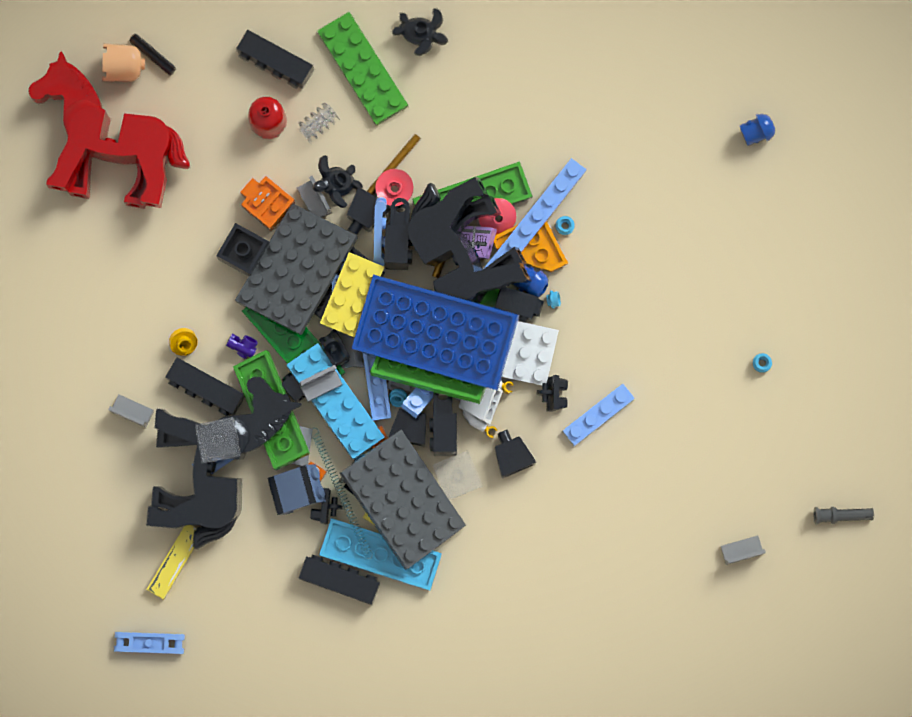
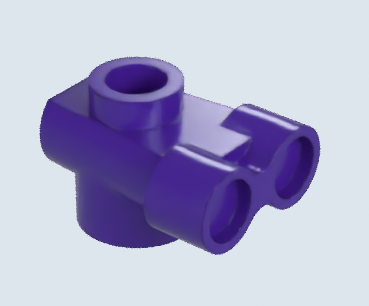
(244, 346)

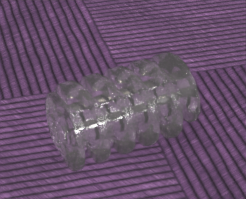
(317, 121)

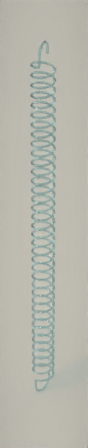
(364, 549)

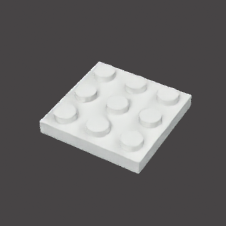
(530, 353)

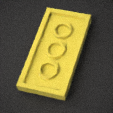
(350, 294)

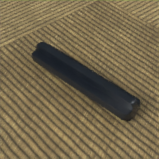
(152, 54)

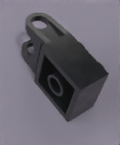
(397, 239)
(443, 427)

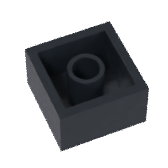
(242, 249)

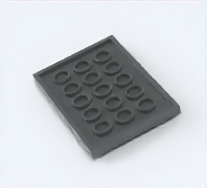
(296, 269)
(402, 499)

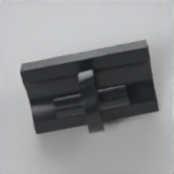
(335, 349)
(550, 393)
(322, 514)

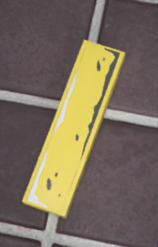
(173, 563)

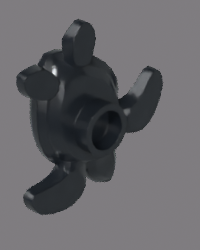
(421, 31)
(336, 181)

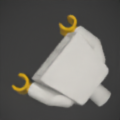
(481, 414)

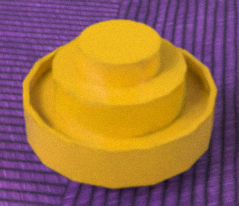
(183, 341)

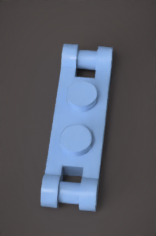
(379, 225)
(149, 642)

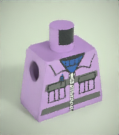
(481, 240)

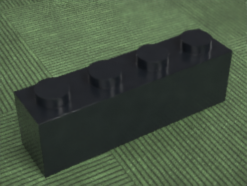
(275, 59)
(204, 386)
(339, 580)

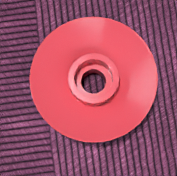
(392, 178)
(508, 217)

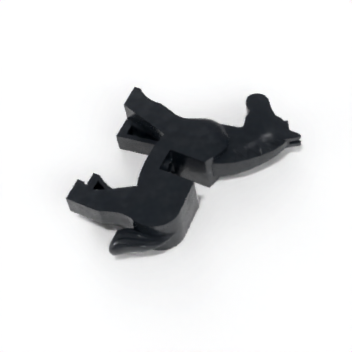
(438, 235)
(216, 499)

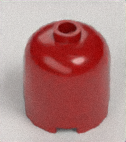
(267, 124)

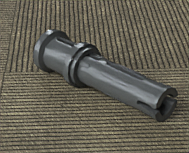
(833, 515)

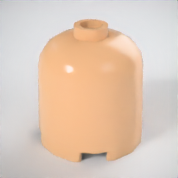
(122, 63)

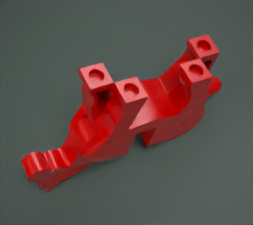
(141, 139)

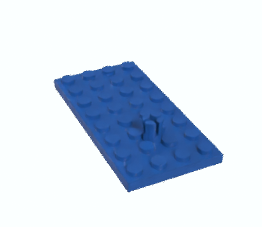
(435, 332)

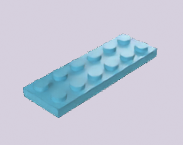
(338, 407)
(343, 546)

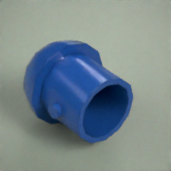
(758, 129)
(537, 285)

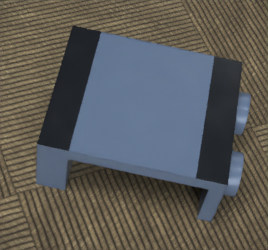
(296, 489)

